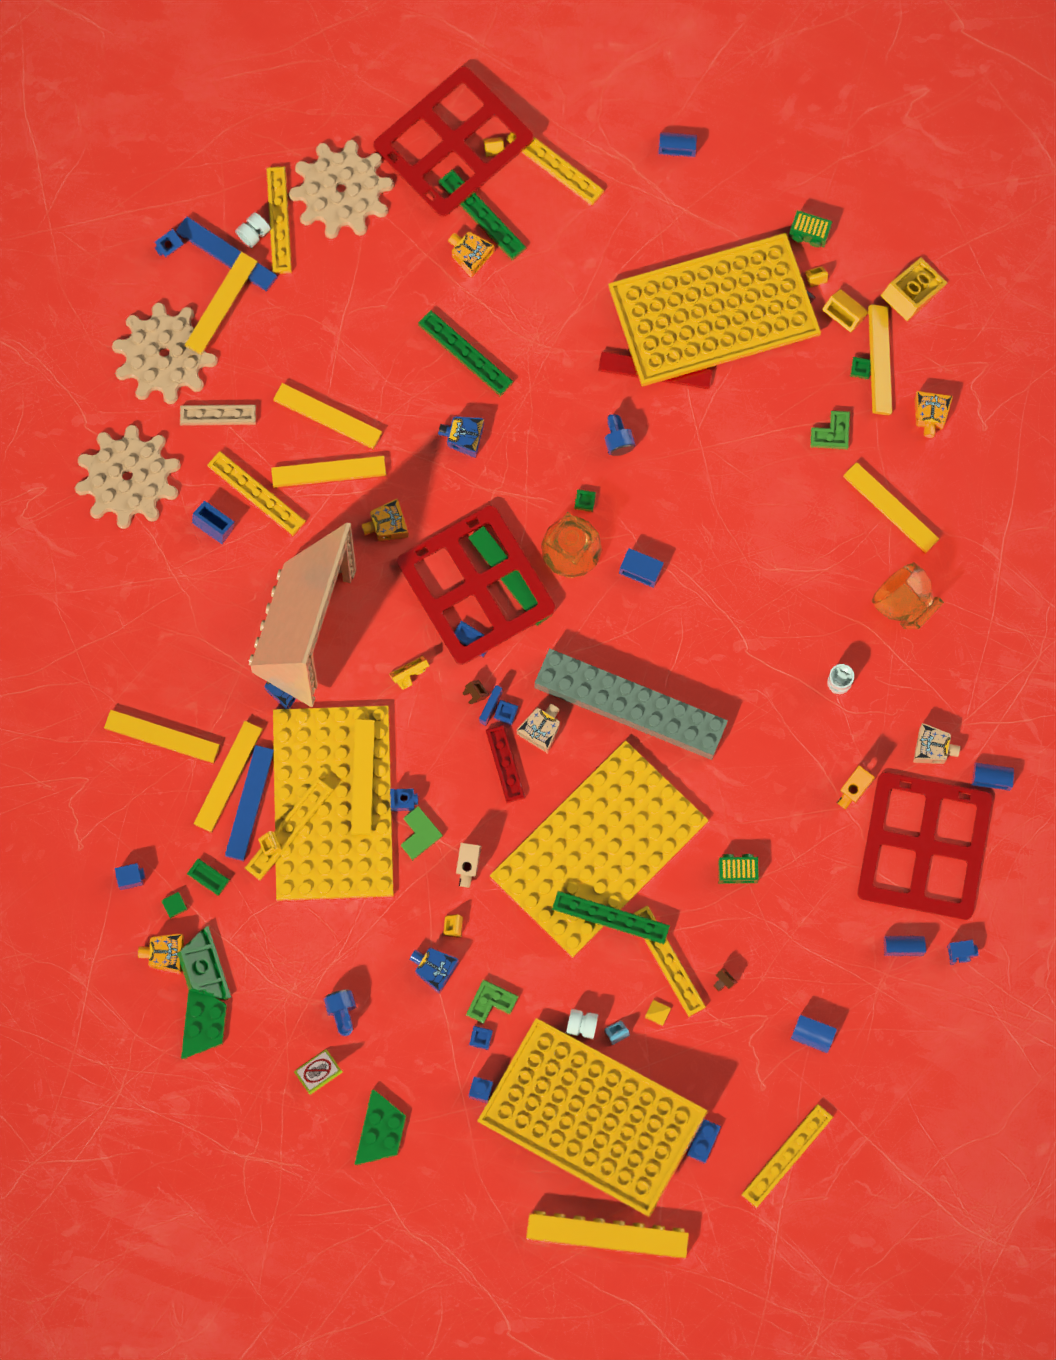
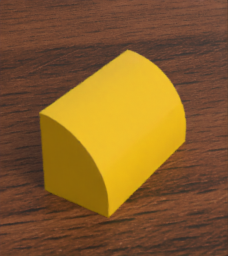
(845, 310)

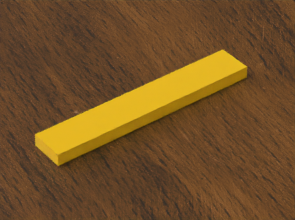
(561, 170)
(279, 220)
(221, 303)
(880, 360)
(327, 416)
(328, 471)
(256, 493)
(891, 507)
(162, 736)
(228, 776)
(363, 777)
(291, 826)
(674, 971)
(787, 1156)

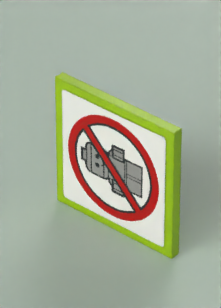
(318, 1071)

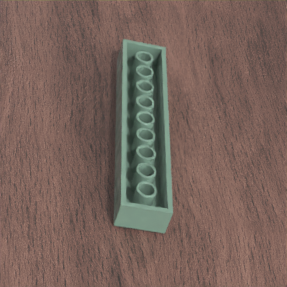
(630, 704)

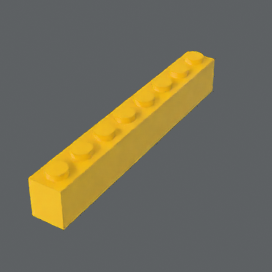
(606, 1235)

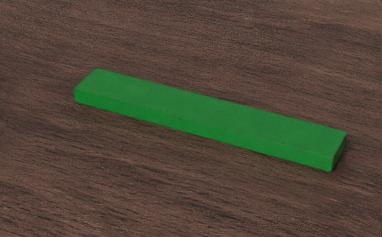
(485, 218)
(465, 353)
(514, 582)
(610, 917)

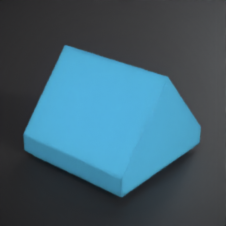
(617, 1032)

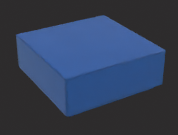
(506, 712)
(480, 1037)

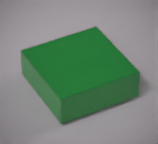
(860, 368)
(585, 500)
(174, 905)

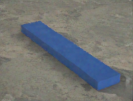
(222, 251)
(249, 803)

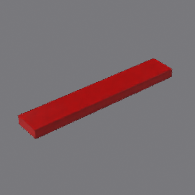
(625, 366)

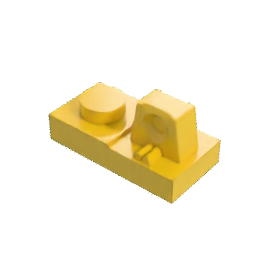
(402, 674)

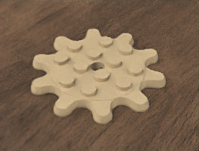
(345, 207)
(159, 372)
(133, 495)

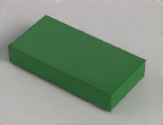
(208, 877)

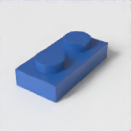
(703, 1141)

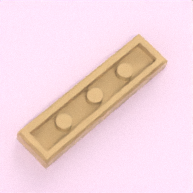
(218, 415)

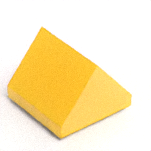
(493, 146)
(816, 276)
(269, 843)
(453, 925)

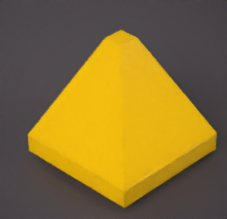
(657, 1012)

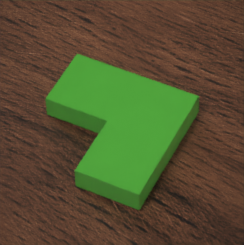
(834, 437)
(425, 834)
(488, 996)

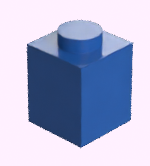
(129, 876)
(480, 1089)

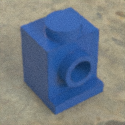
(173, 238)
(398, 805)
(962, 951)

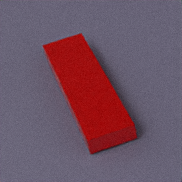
(505, 764)

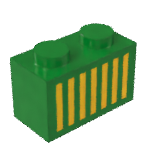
(810, 229)
(738, 869)

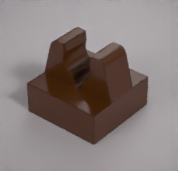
(476, 690)
(725, 979)

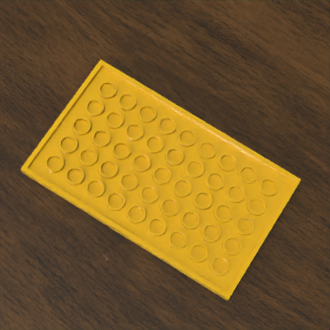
(714, 309)
(600, 845)
(325, 856)
(593, 1117)

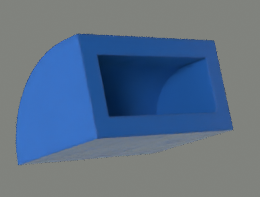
(677, 144)
(212, 522)
(641, 568)
(993, 776)
(904, 946)
(813, 1034)

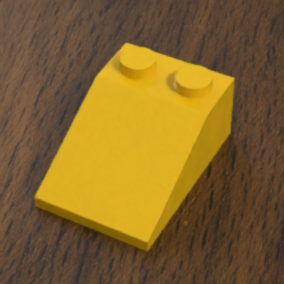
(913, 289)

